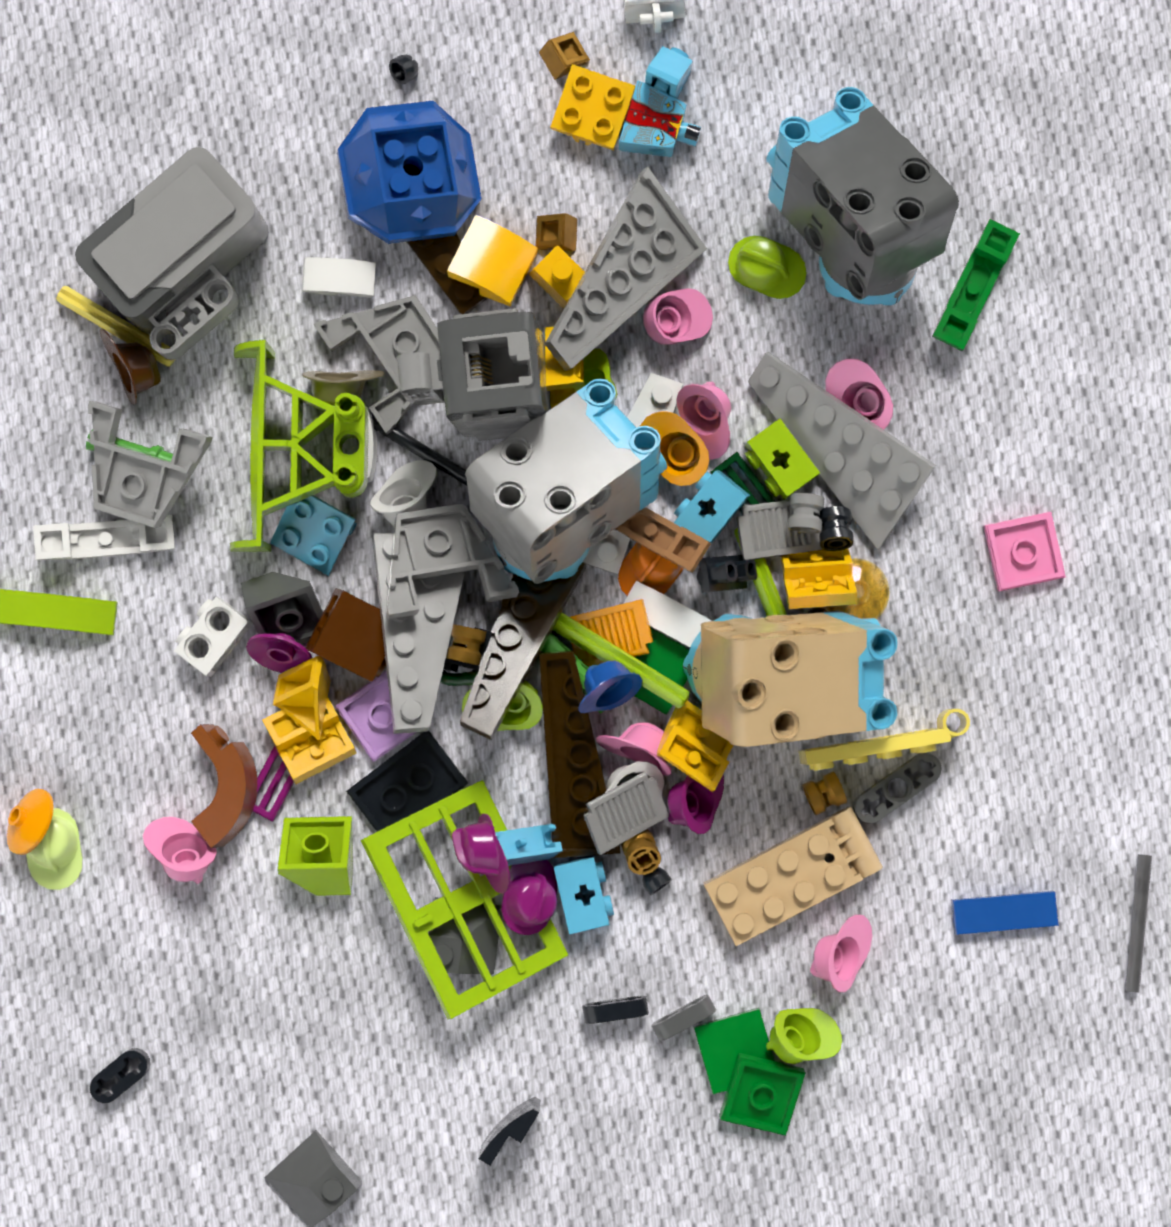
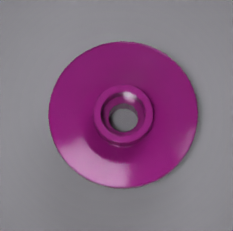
(277, 651)

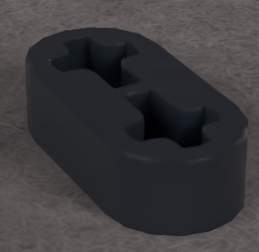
(615, 1009)
(124, 1082)

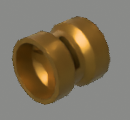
(466, 636)
(824, 793)
(641, 853)

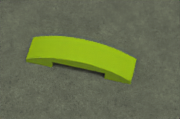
(57, 612)

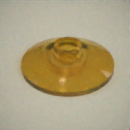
(875, 591)

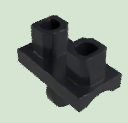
(725, 573)

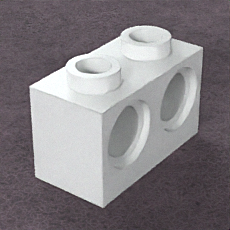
(219, 642)

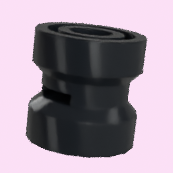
(835, 528)

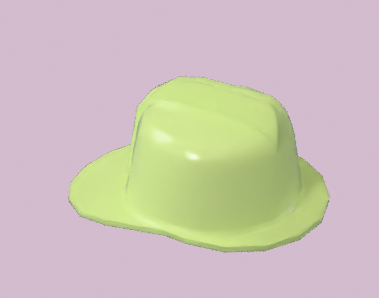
(58, 856)

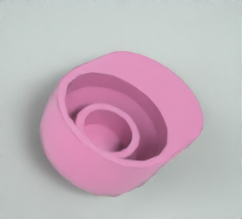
(677, 316)

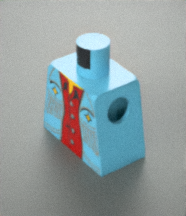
(656, 123)

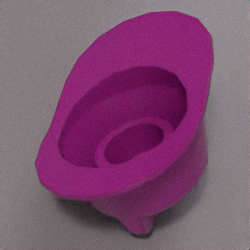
(694, 804)
(481, 852)
(530, 897)

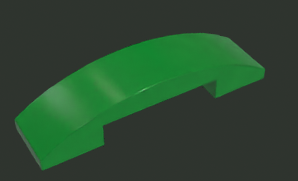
(975, 284)

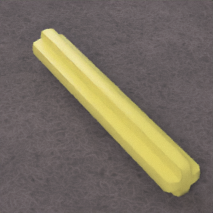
(108, 321)

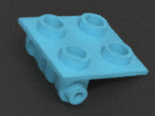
(313, 532)

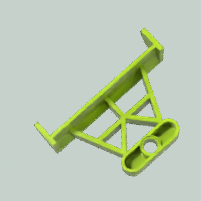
(349, 420)

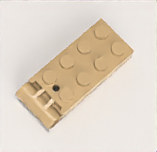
(793, 875)

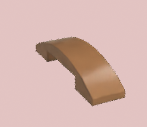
(665, 538)

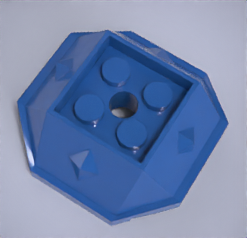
(390, 200)

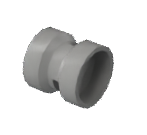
(806, 511)

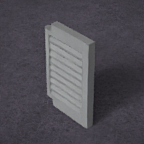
(766, 534)
(625, 812)

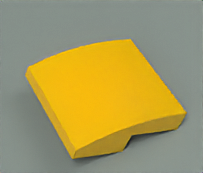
(492, 260)
(818, 579)
(693, 748)
(301, 751)

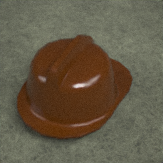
(134, 364)

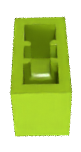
(780, 441)

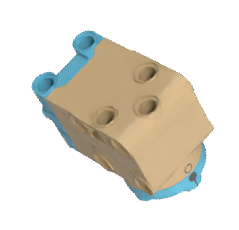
(791, 676)

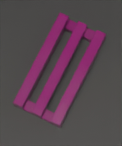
(274, 783)

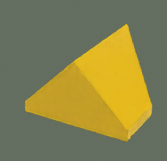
(304, 694)

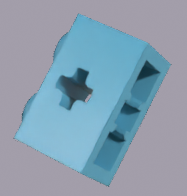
(728, 499)
(582, 915)

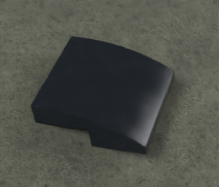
(514, 1124)

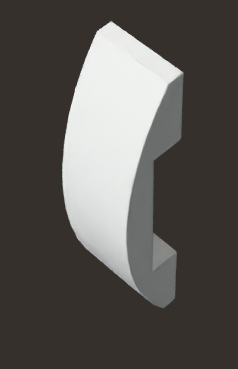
(101, 539)
(668, 615)

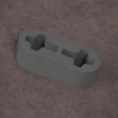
(683, 1017)

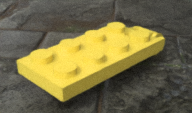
(886, 746)

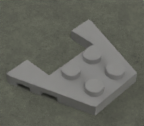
(390, 331)
(135, 482)
(440, 544)

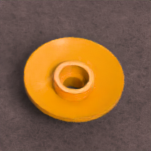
(29, 821)

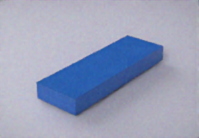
(1004, 912)

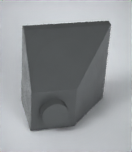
(282, 605)
(453, 949)
(314, 1180)

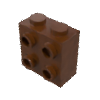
(350, 635)

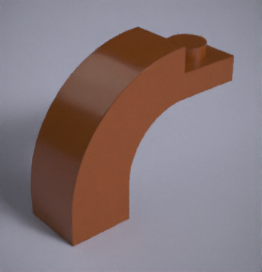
(235, 789)

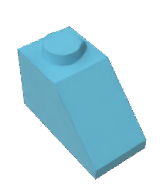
(669, 71)

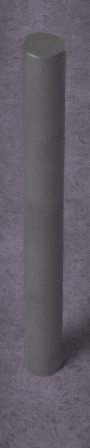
(1138, 923)

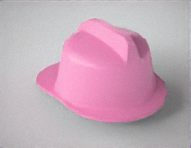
(860, 389)
(707, 413)
(637, 744)
(179, 848)
(842, 954)

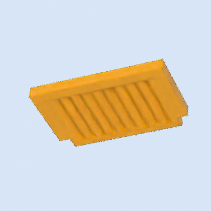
(621, 624)

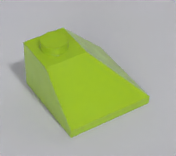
(318, 854)

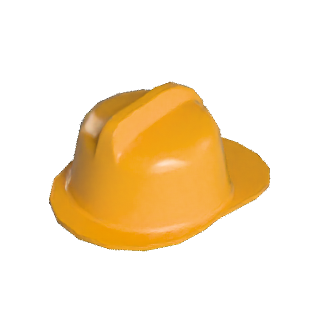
(681, 447)

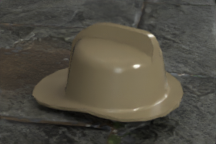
(329, 385)

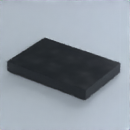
(407, 782)

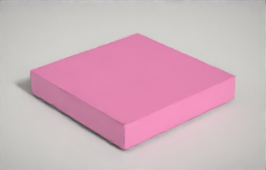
(1024, 551)

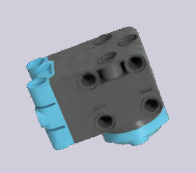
(860, 199)

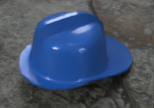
(608, 686)

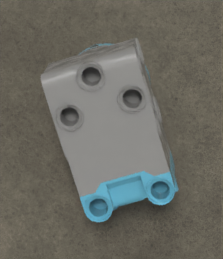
(564, 483)

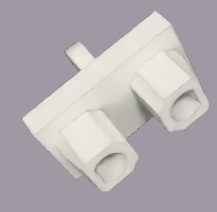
(653, 12)

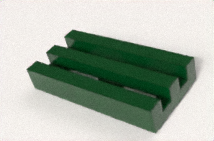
(725, 465)

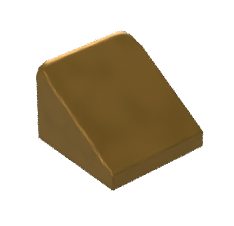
(562, 53)
(556, 230)

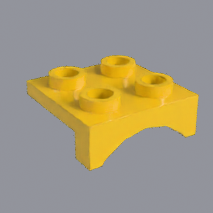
(592, 107)

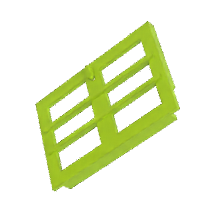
(453, 904)

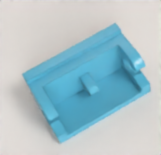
(528, 844)

